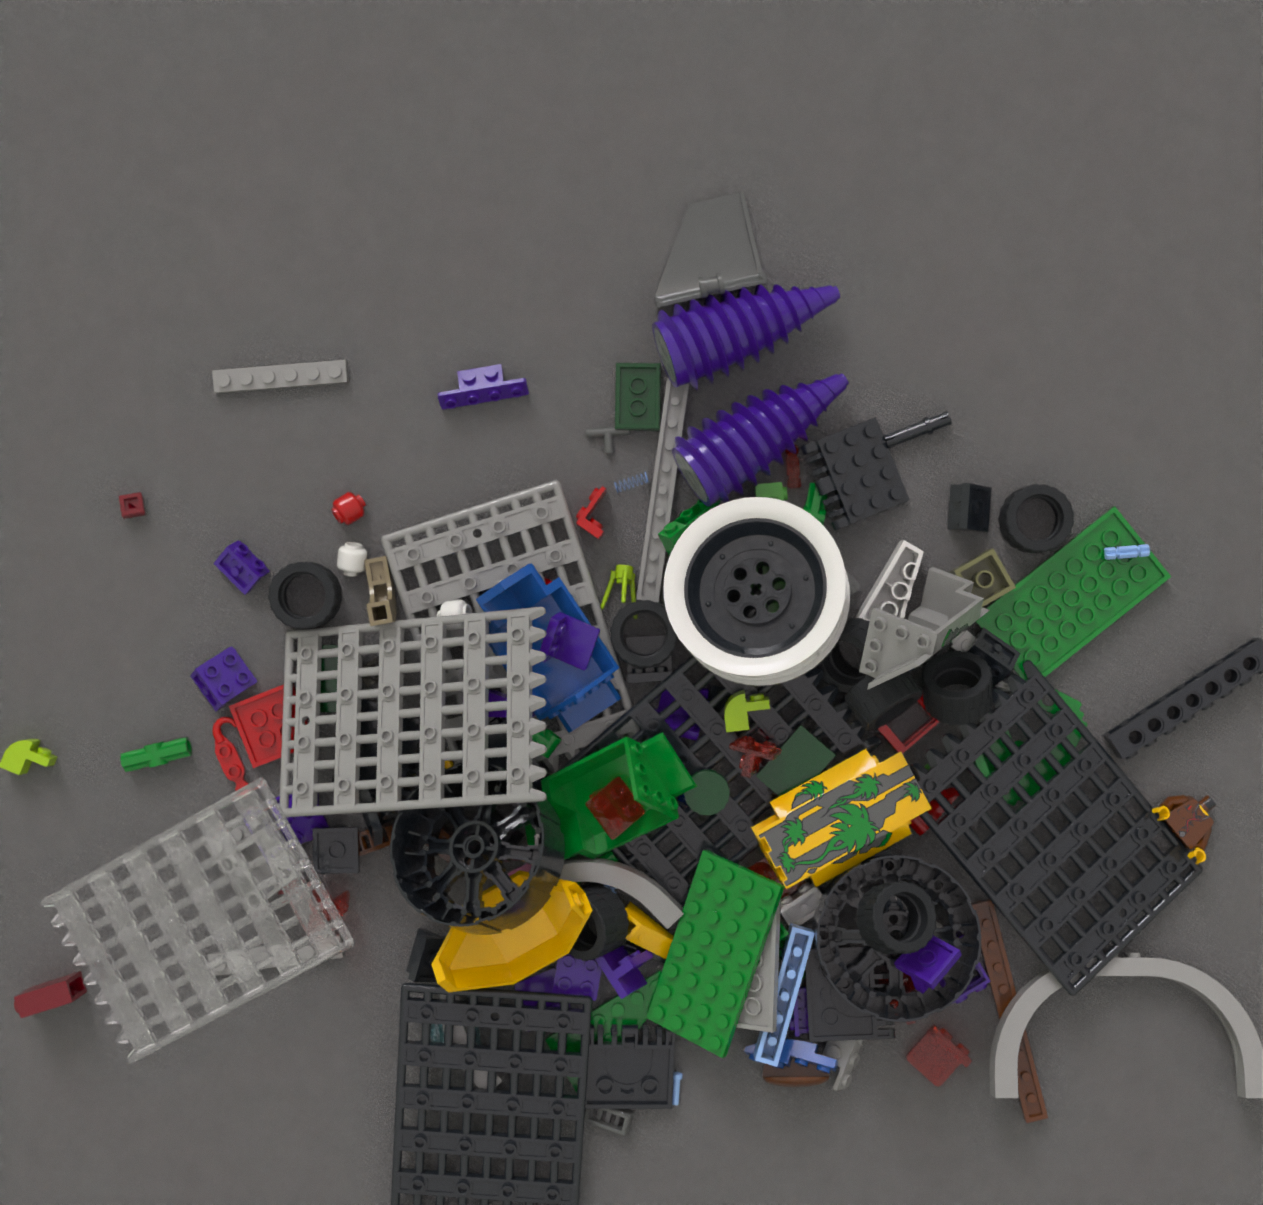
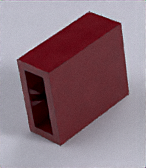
(50, 995)

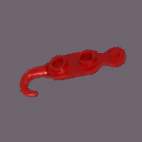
(228, 755)

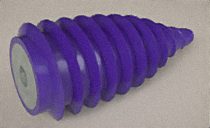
(728, 331)
(751, 437)

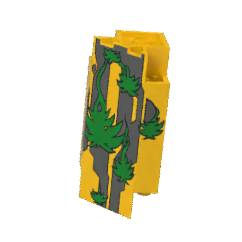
(840, 818)

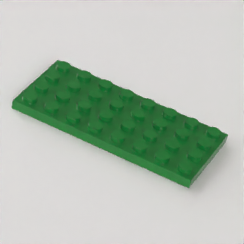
(1073, 595)
(715, 952)

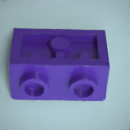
(241, 566)

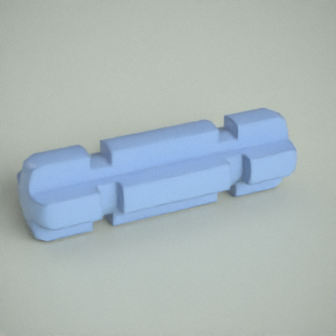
(1126, 551)

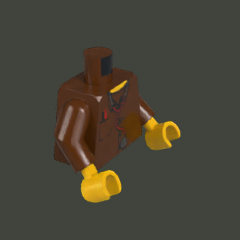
(1188, 822)

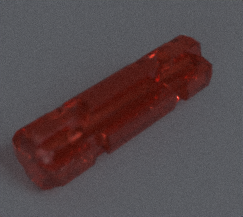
(793, 469)

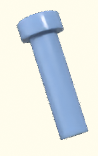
(677, 1076)

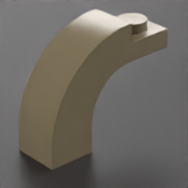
(382, 602)

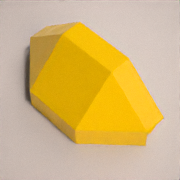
(508, 957)

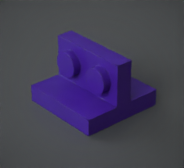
(929, 963)
(623, 970)

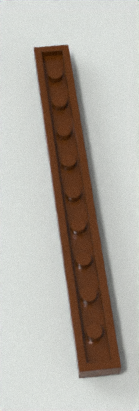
(1003, 992)

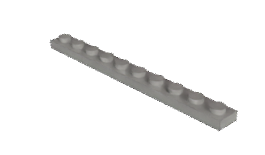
(661, 492)

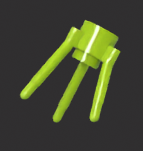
(624, 576)

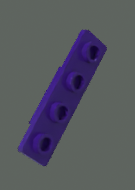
(482, 386)

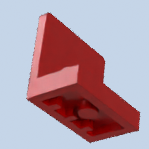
(592, 527)

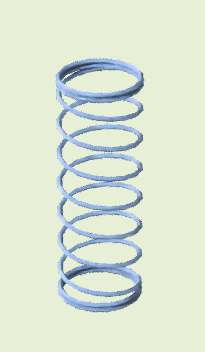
(646, 481)

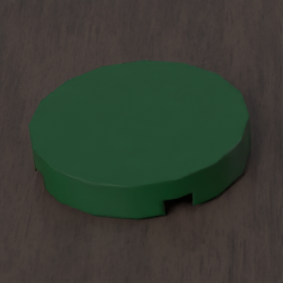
(710, 794)

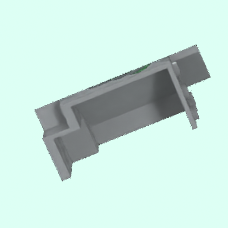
(902, 644)

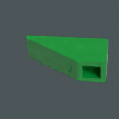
(674, 530)

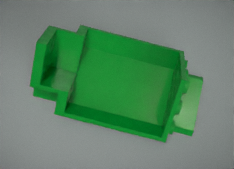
(648, 770)

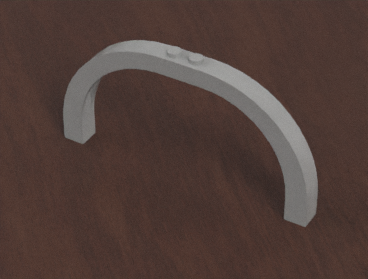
(610, 873)
(1239, 1027)

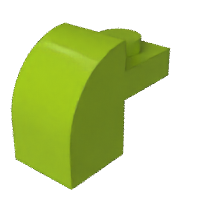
(737, 708)
(21, 754)

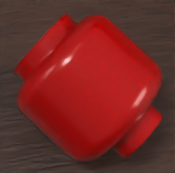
(348, 508)

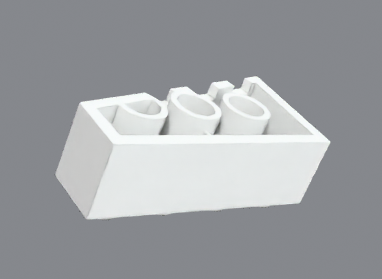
(894, 583)

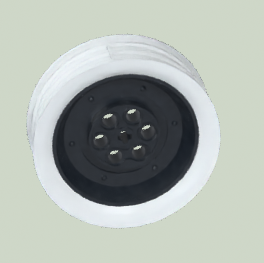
(742, 539)

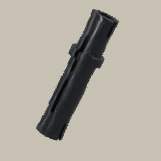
(928, 425)

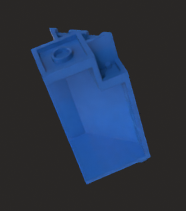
(569, 691)

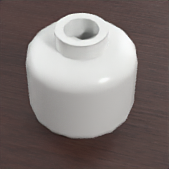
(351, 558)
(454, 607)

